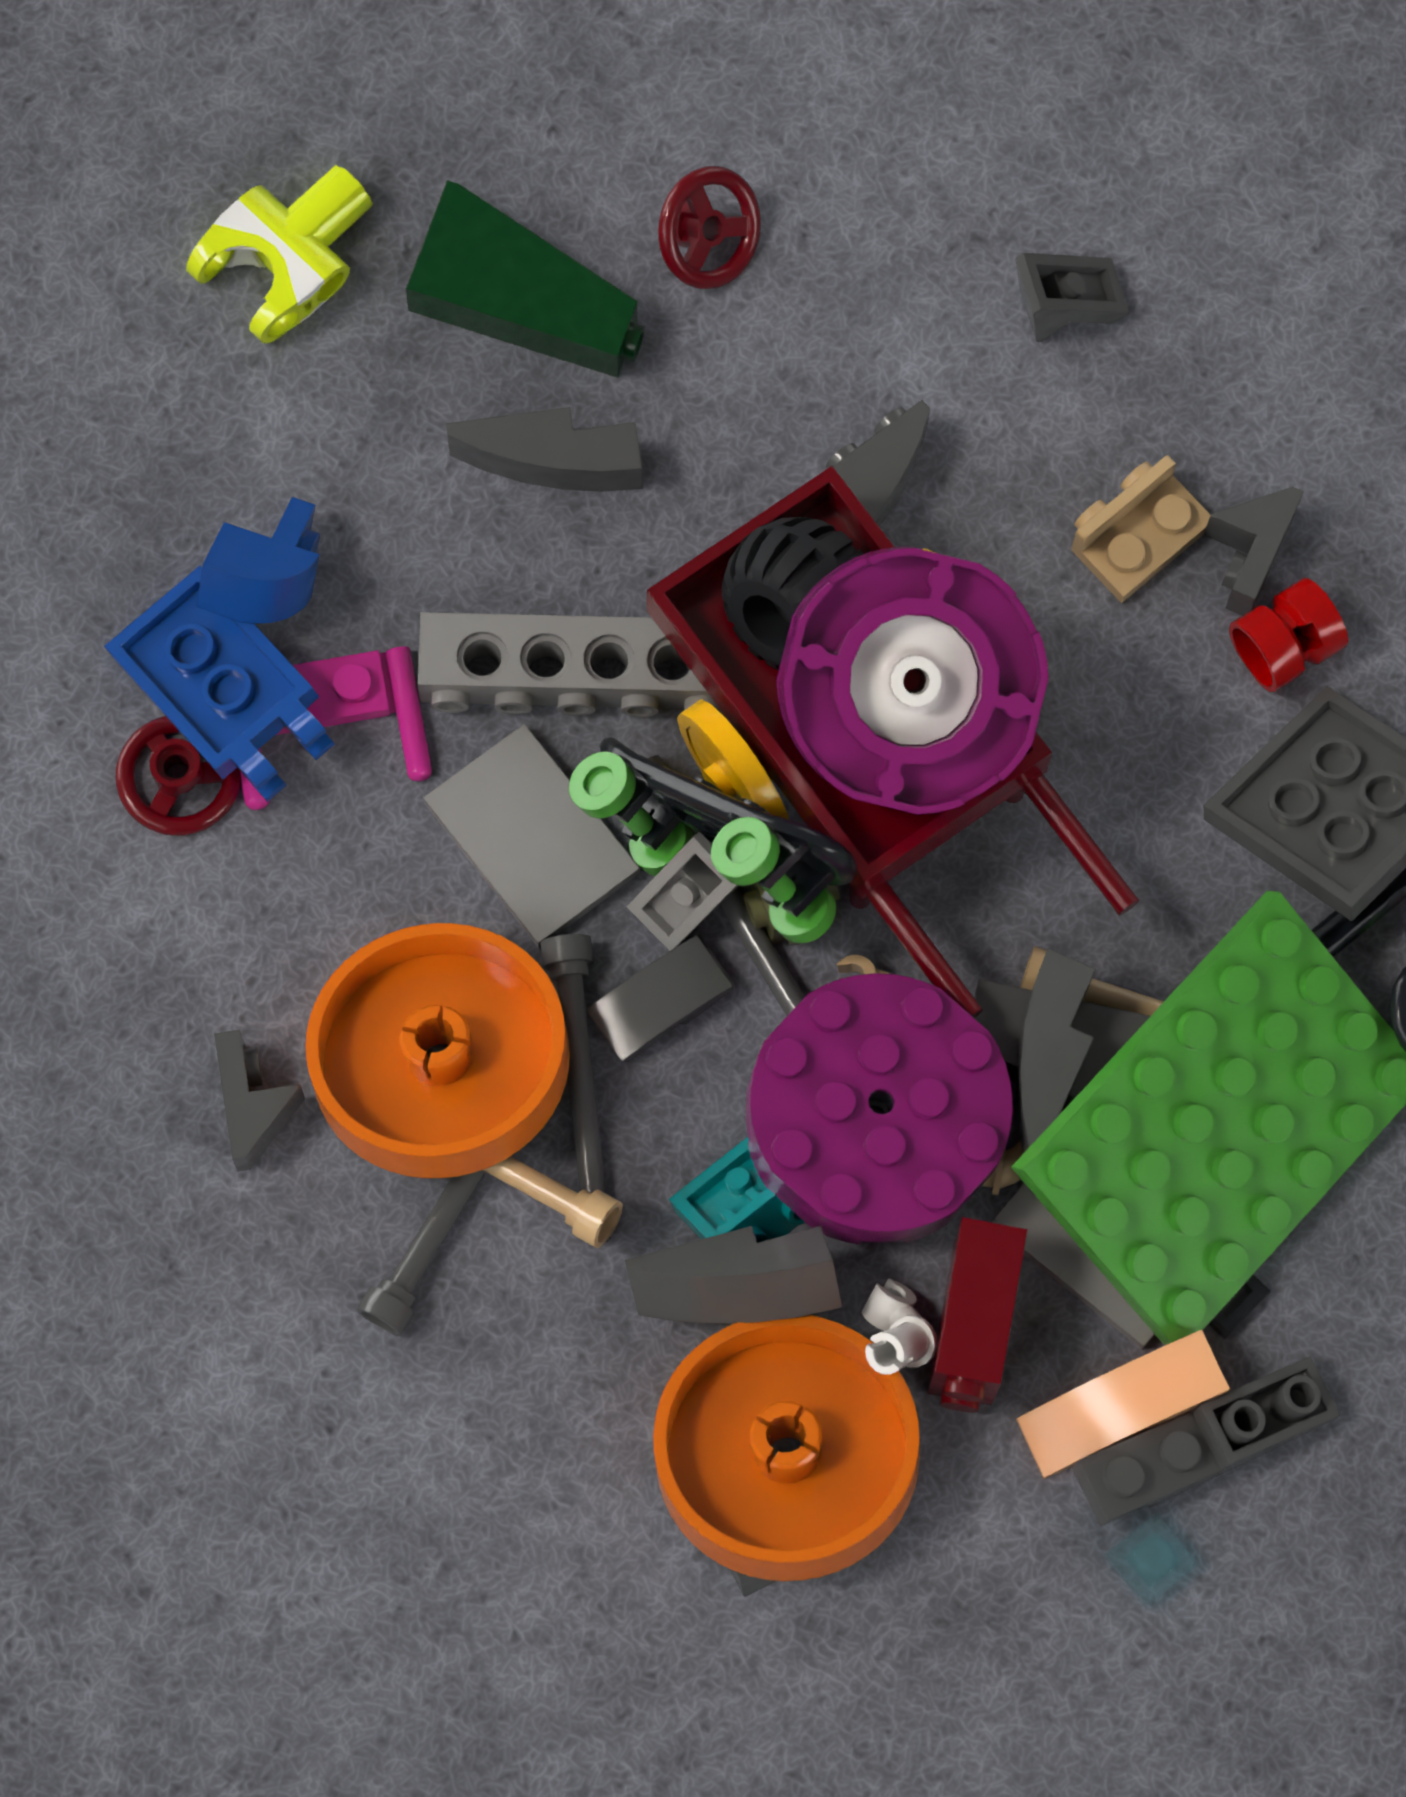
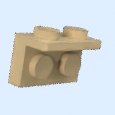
(1139, 528)

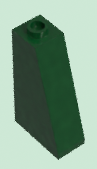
(517, 288)

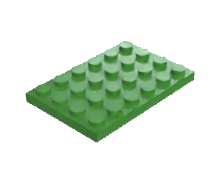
(1220, 1121)

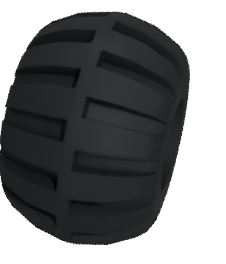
(774, 574)

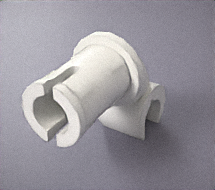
(905, 1335)

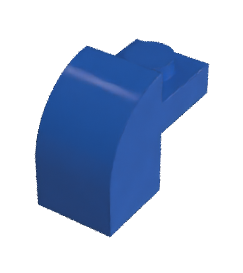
(262, 576)

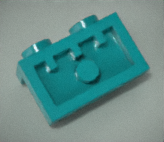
(733, 1198)

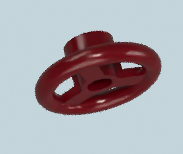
(693, 224)
(163, 756)

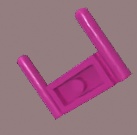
(364, 689)

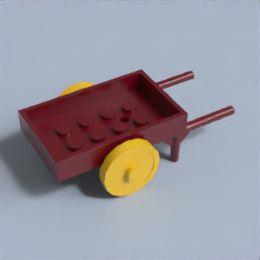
(756, 747)

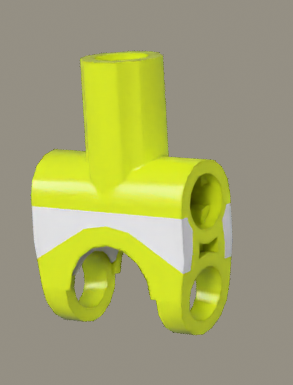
(288, 243)

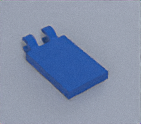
(219, 684)

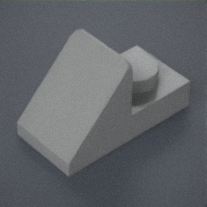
(681, 894)

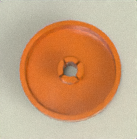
(465, 1102)
(804, 1507)

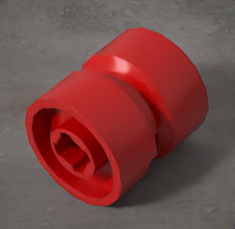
(1282, 638)

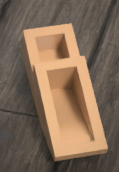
(1123, 1403)

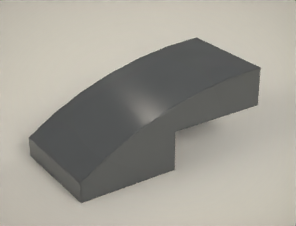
(660, 998)

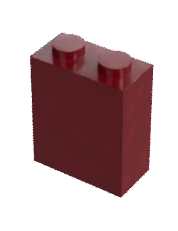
(977, 1314)

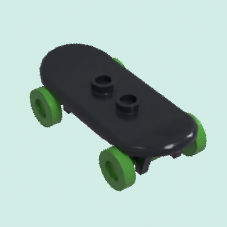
(747, 845)

